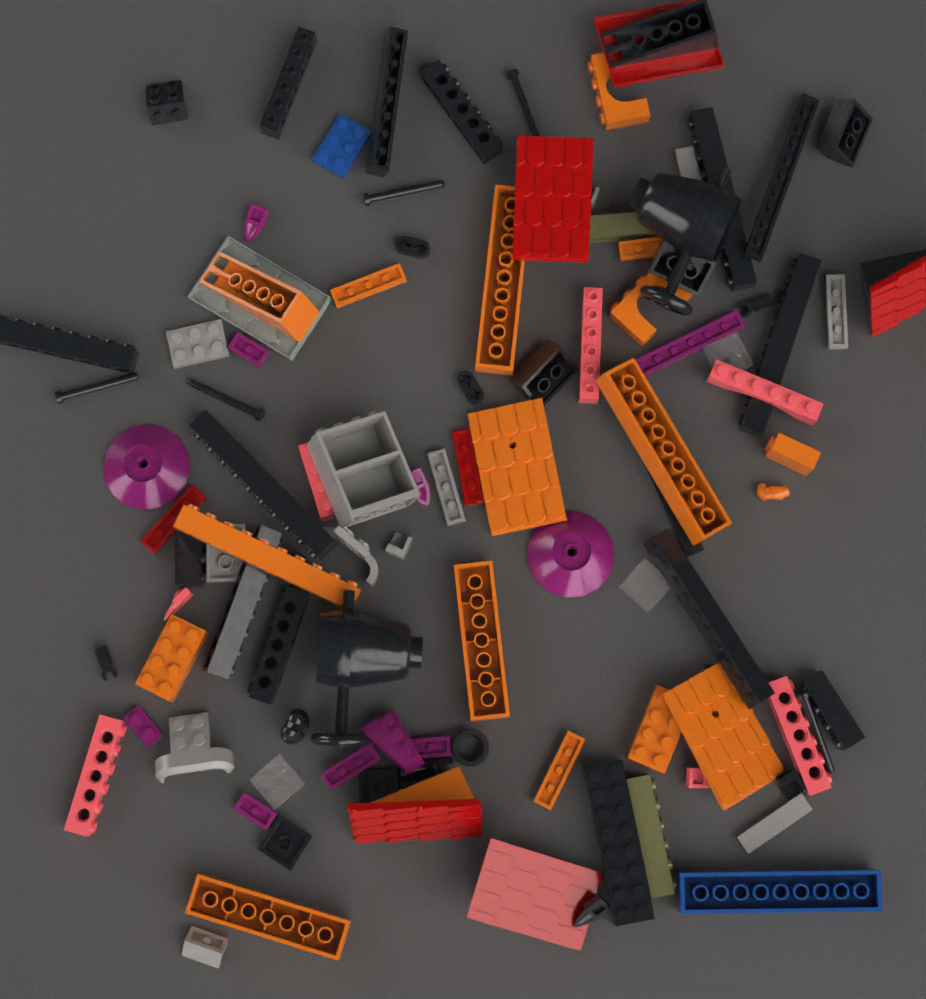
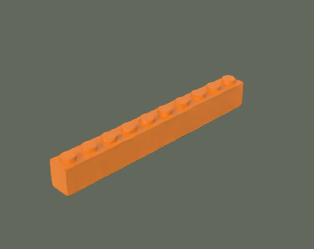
(263, 556)

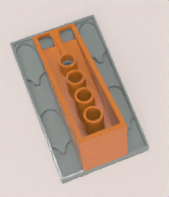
(259, 298)

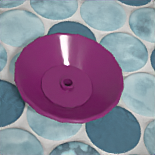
(149, 485)
(569, 574)

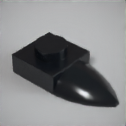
(592, 910)

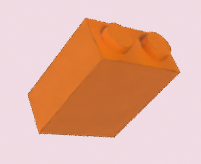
(791, 454)

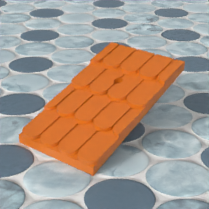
(517, 467)
(723, 736)

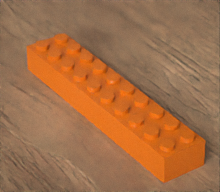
(501, 290)
(663, 451)

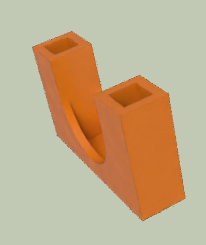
(613, 112)
(626, 312)

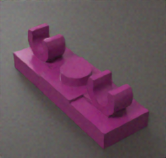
(350, 766)

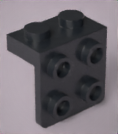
(166, 102)

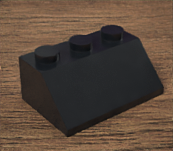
(845, 132)
(695, 275)
(544, 373)
(189, 561)

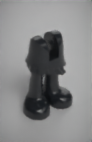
(293, 727)
(431, 766)

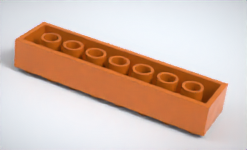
(481, 641)
(268, 916)

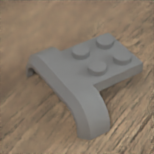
(358, 547)
(192, 748)

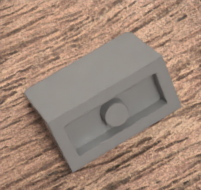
(204, 946)

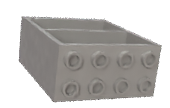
(362, 469)

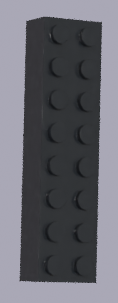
(618, 843)

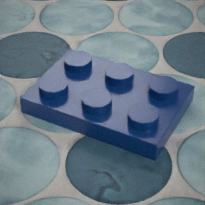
(341, 146)

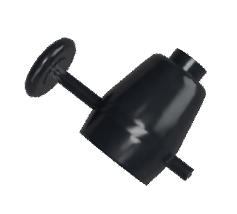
(691, 218)
(359, 652)

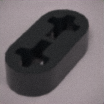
(411, 251)
(467, 390)

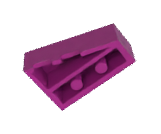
(393, 740)

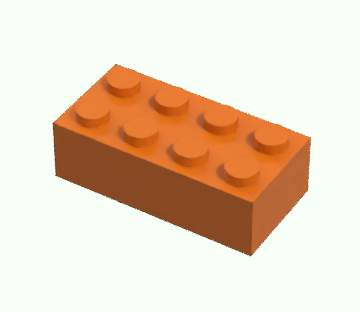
(172, 658)
(656, 735)

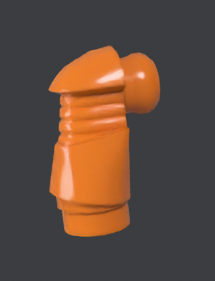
(772, 492)

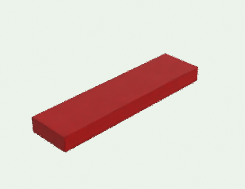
(467, 467)
(163, 529)

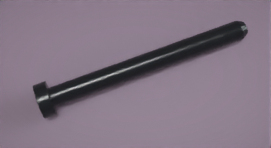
(513, 75)
(403, 191)
(95, 387)
(259, 414)
(804, 697)

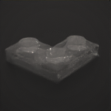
(731, 348)

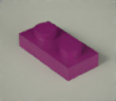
(248, 350)
(143, 726)
(433, 746)
(255, 811)

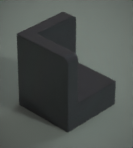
(791, 784)

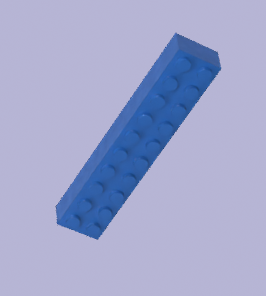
(779, 891)

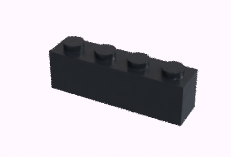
(832, 711)

